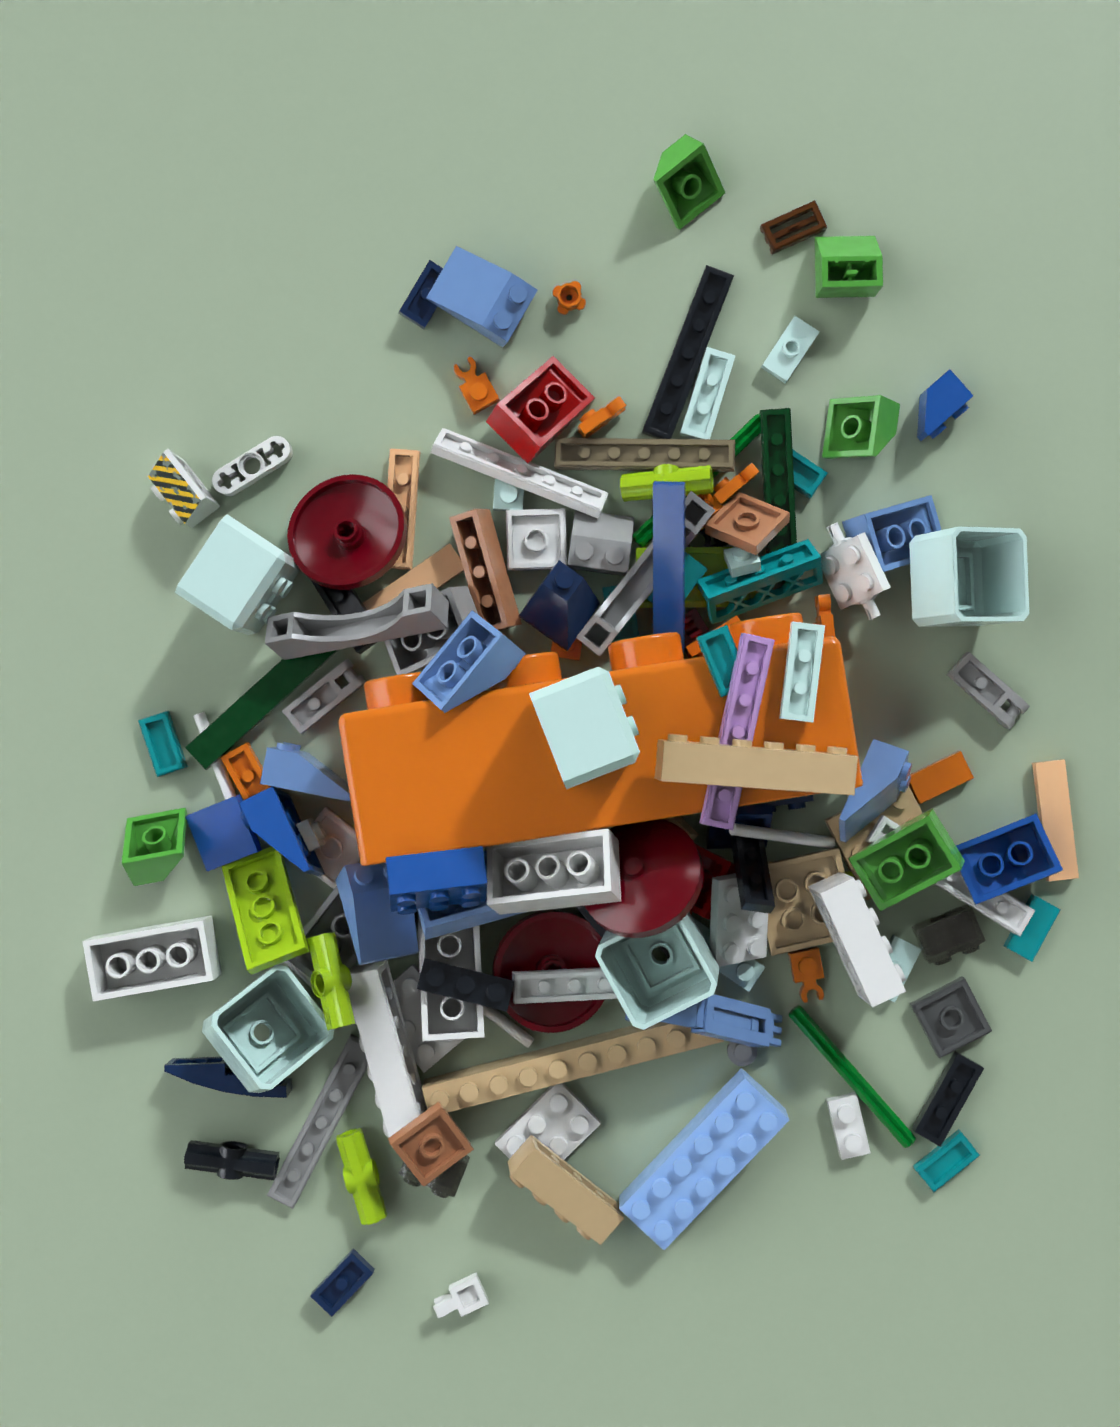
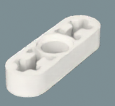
(237, 483)

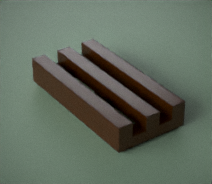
(770, 238)

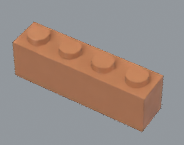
(485, 568)

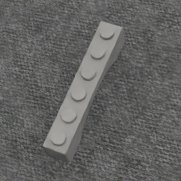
(637, 585)
(410, 613)

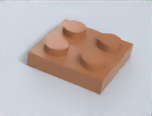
(747, 523)
(430, 1144)

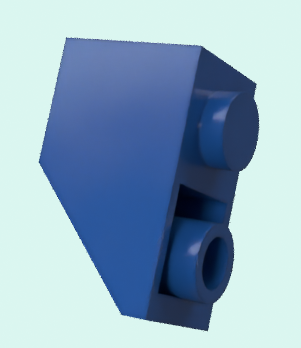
(939, 402)

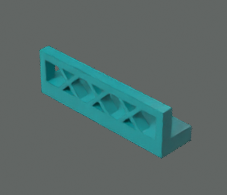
(776, 566)

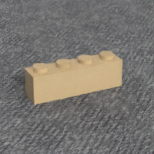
(564, 1190)

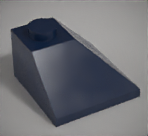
(561, 605)

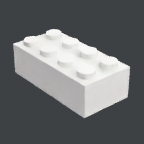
(554, 872)
(857, 938)
(152, 958)
(444, 1016)

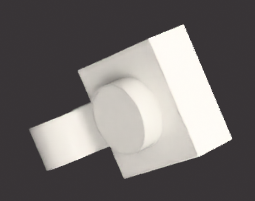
(465, 1296)

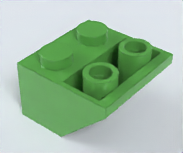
(848, 266)

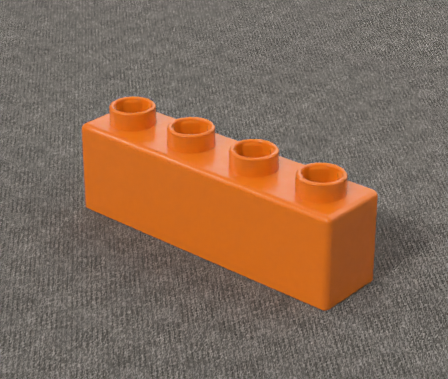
(490, 776)

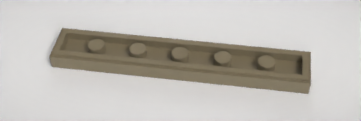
(642, 454)

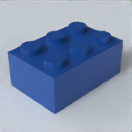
(436, 879)

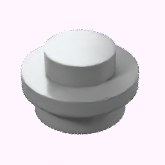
(741, 1054)

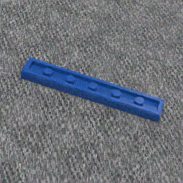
(669, 558)

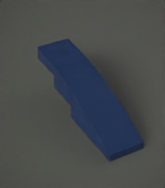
(217, 1075)

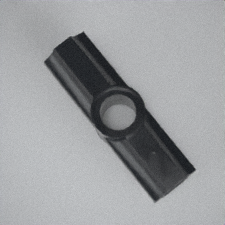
(231, 1160)

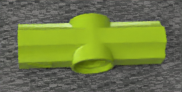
(640, 485)
(331, 980)
(361, 1176)

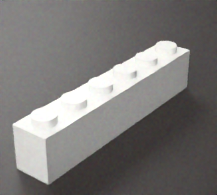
(386, 1046)

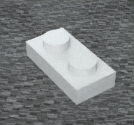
(848, 1125)

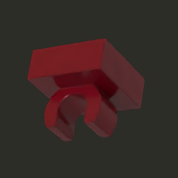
(694, 626)

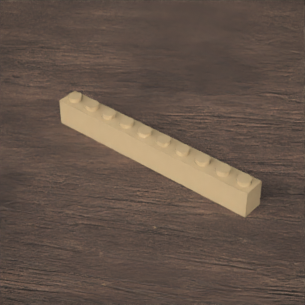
(559, 1064)

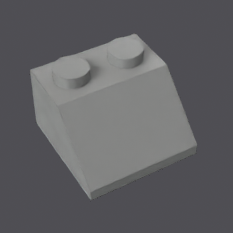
(601, 543)

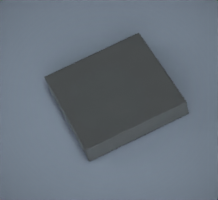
(950, 1017)

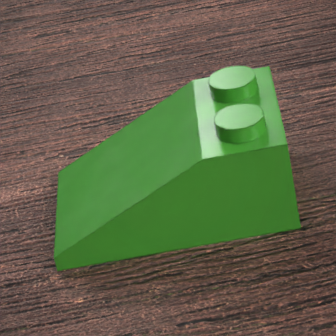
(907, 860)

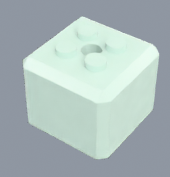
(238, 577)
(969, 577)
(586, 726)
(655, 988)
(294, 1026)

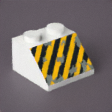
(181, 489)

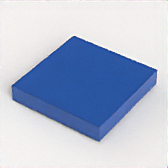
(221, 833)

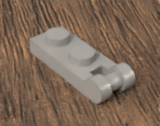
(987, 689)
(323, 697)

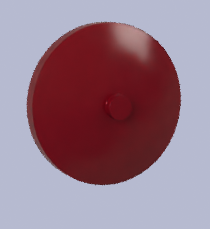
(347, 532)
(657, 878)
(549, 943)

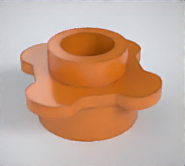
(572, 289)

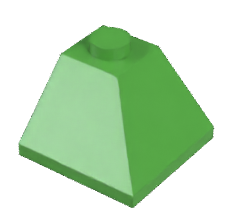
(687, 180)
(859, 426)
(153, 845)

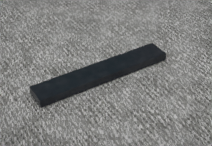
(688, 353)

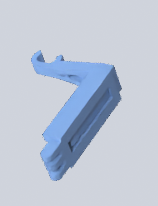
(730, 1021)

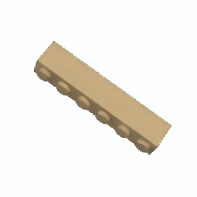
(755, 767)

